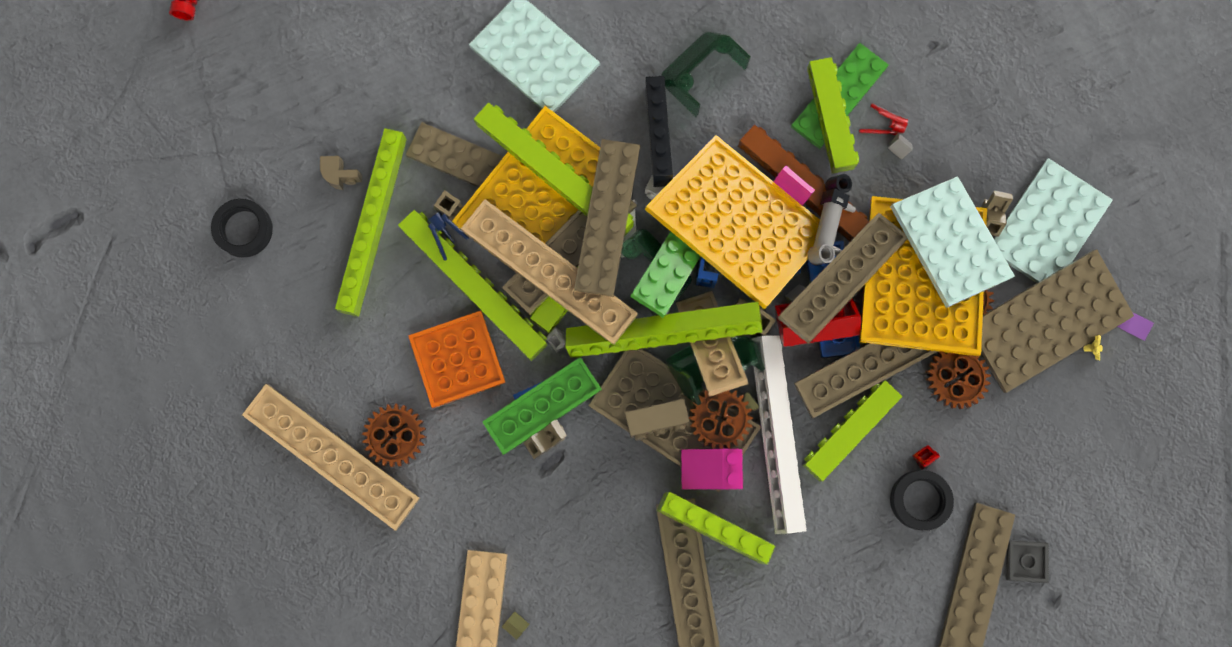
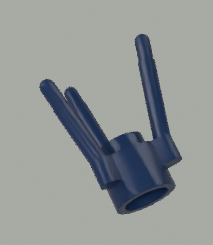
(439, 222)

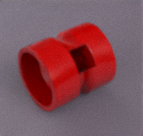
(183, 9)

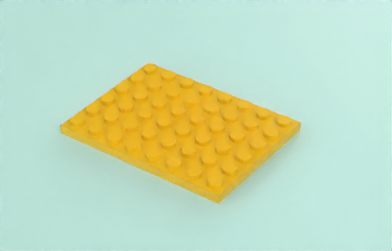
(526, 196)
(737, 220)
(907, 310)

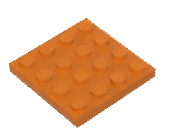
(456, 359)

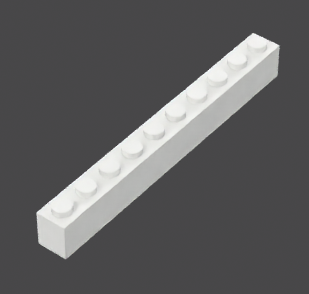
(778, 438)

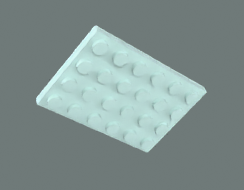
(534, 54)
(1050, 222)
(952, 241)

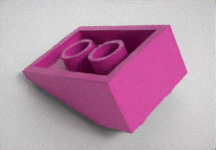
(711, 469)

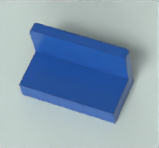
(706, 278)

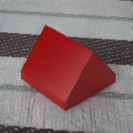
(925, 457)

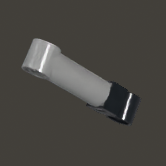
(833, 202)

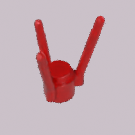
(897, 123)

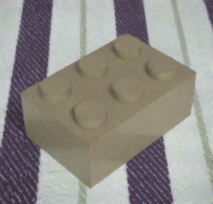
(657, 419)

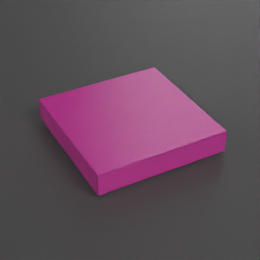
(794, 185)

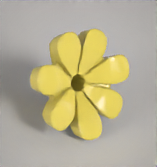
(1095, 347)

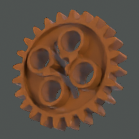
(967, 392)
(383, 422)
(738, 422)

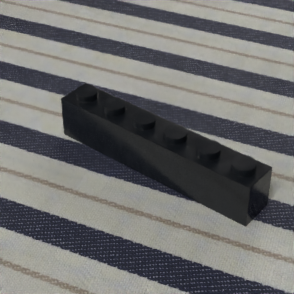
(658, 131)

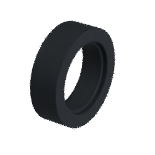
(221, 218)
(945, 495)

